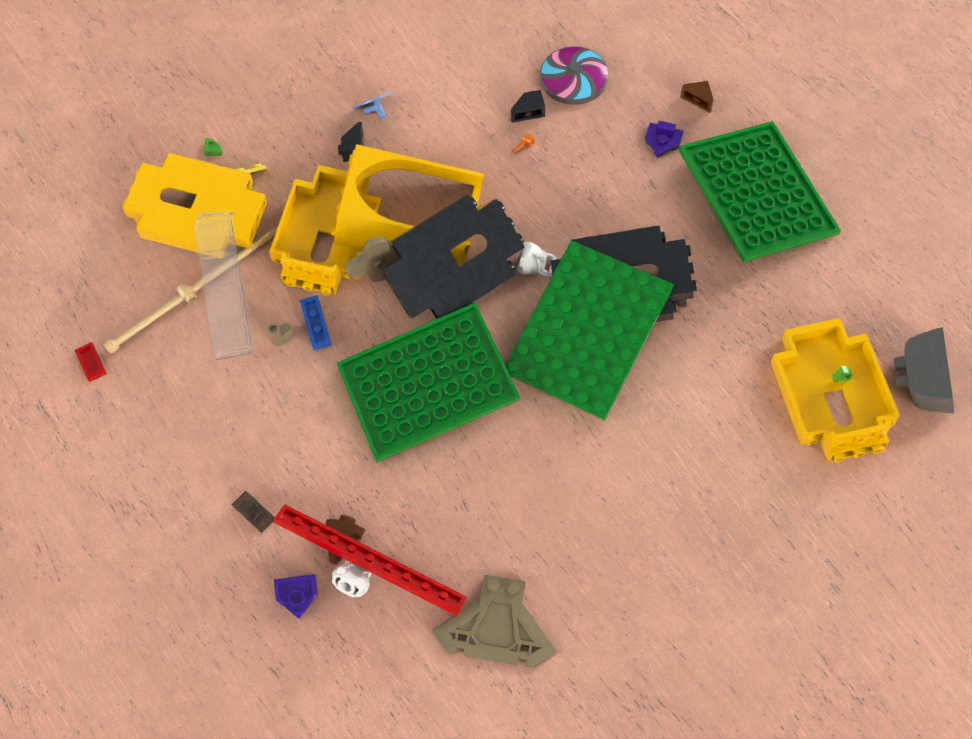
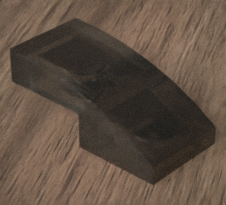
(253, 511)

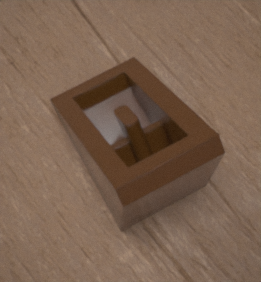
(698, 94)

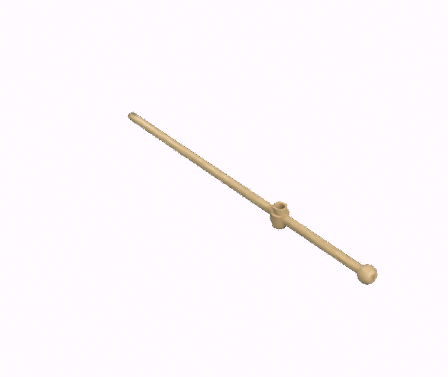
(186, 293)

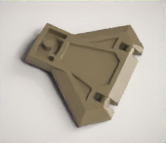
(496, 626)

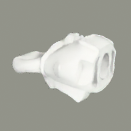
(534, 260)
(351, 579)

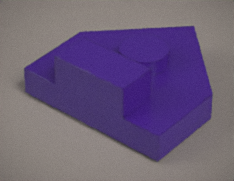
(663, 137)
(296, 593)

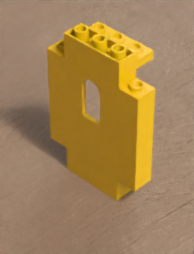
(215, 191)
(310, 211)
(806, 375)

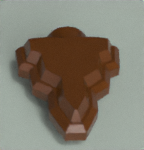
(346, 526)

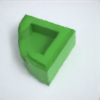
(212, 148)
(842, 374)

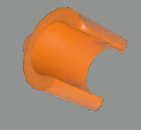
(527, 139)

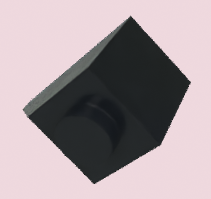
(528, 107)
(349, 141)

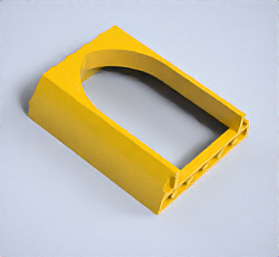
(359, 223)

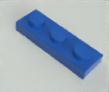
(315, 322)

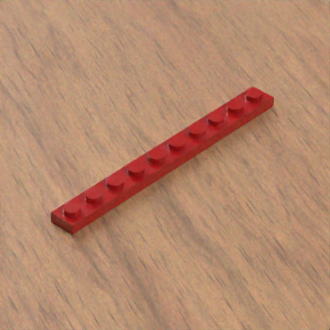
(370, 560)

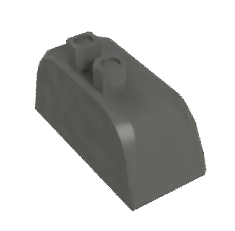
(926, 371)

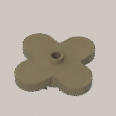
(375, 256)

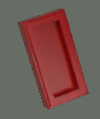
(90, 361)

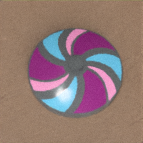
(574, 75)

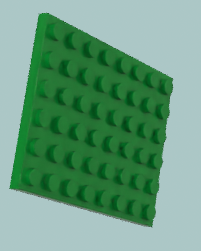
(758, 191)
(588, 329)
(427, 382)

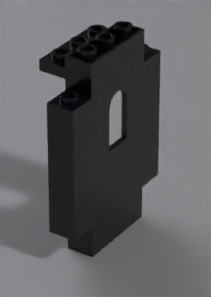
(649, 247)
(427, 270)

